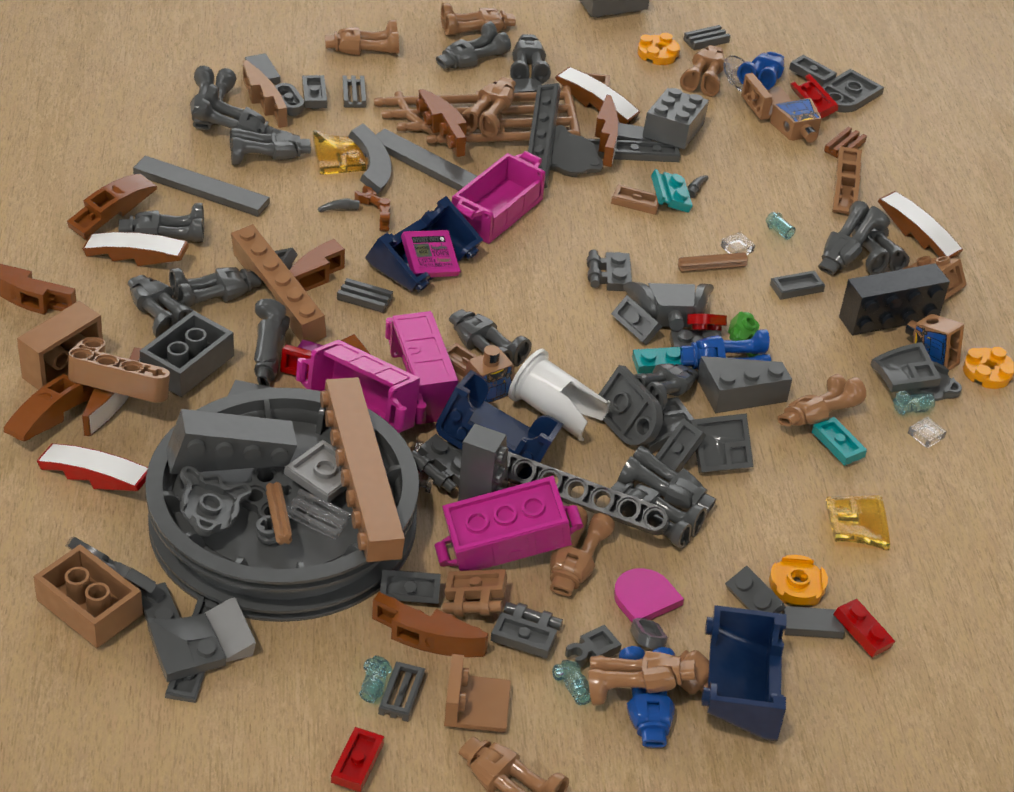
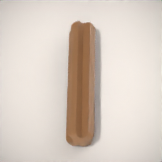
(712, 261)
(279, 513)

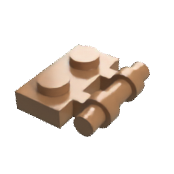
(475, 585)

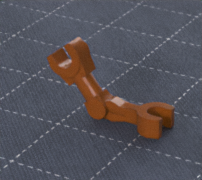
(368, 197)

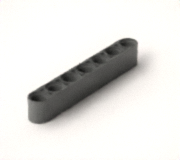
(591, 493)

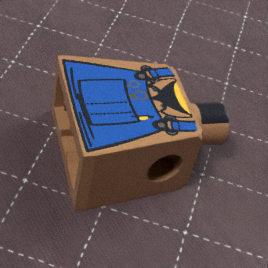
(797, 119)
(940, 338)
(495, 369)

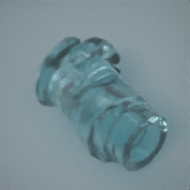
(913, 403)
(574, 680)
(374, 681)

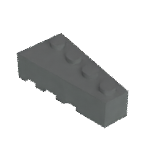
(229, 442)
(483, 463)

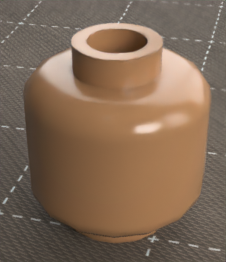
(702, 671)

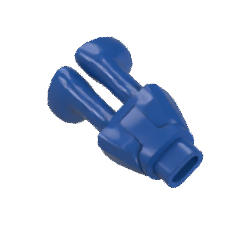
(766, 67)
(717, 347)
(649, 712)

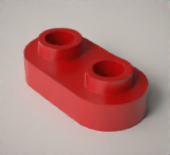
(706, 321)

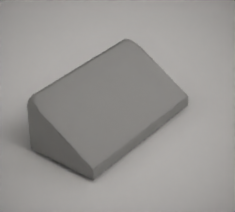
(232, 630)

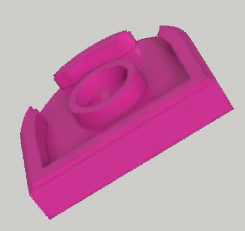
(645, 594)

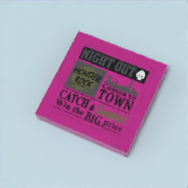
(430, 253)

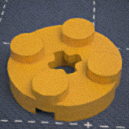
(659, 48)
(979, 365)
(812, 579)

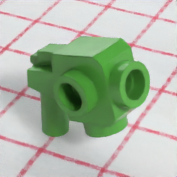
(743, 328)

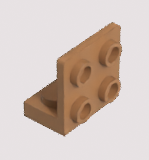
(760, 98)
(950, 267)
(475, 700)

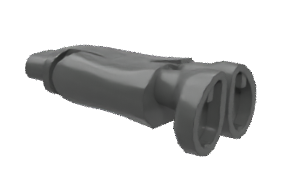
(270, 339)

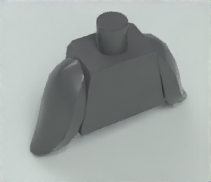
(670, 302)

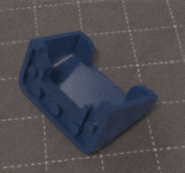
(390, 256)
(469, 407)
(746, 670)

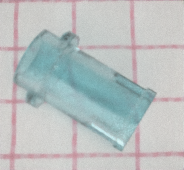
(776, 222)

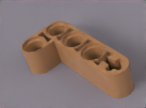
(95, 368)

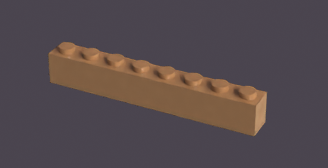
(362, 470)

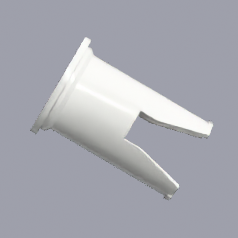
(556, 393)

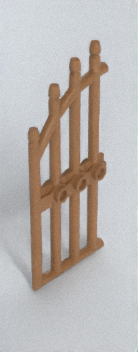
(418, 124)

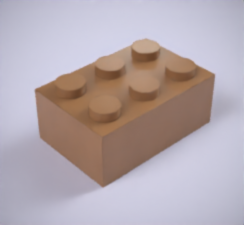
(47, 346)
(88, 595)

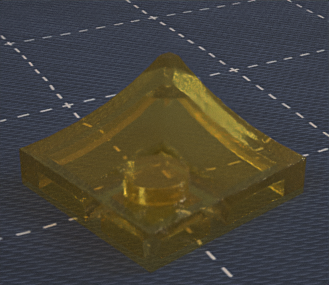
(337, 154)
(859, 520)

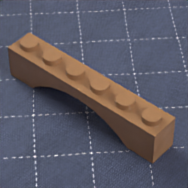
(257, 256)

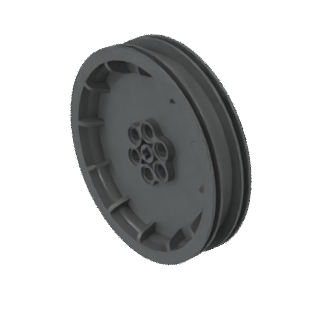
(277, 581)

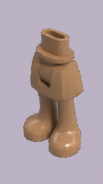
(457, 23)
(354, 40)
(705, 61)
(497, 98)
(815, 409)
(573, 566)
(654, 673)
(496, 764)

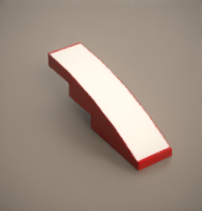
(100, 468)

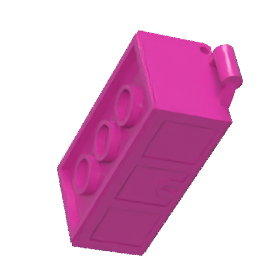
(501, 194)
(424, 354)
(385, 387)
(507, 525)

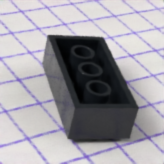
(893, 298)

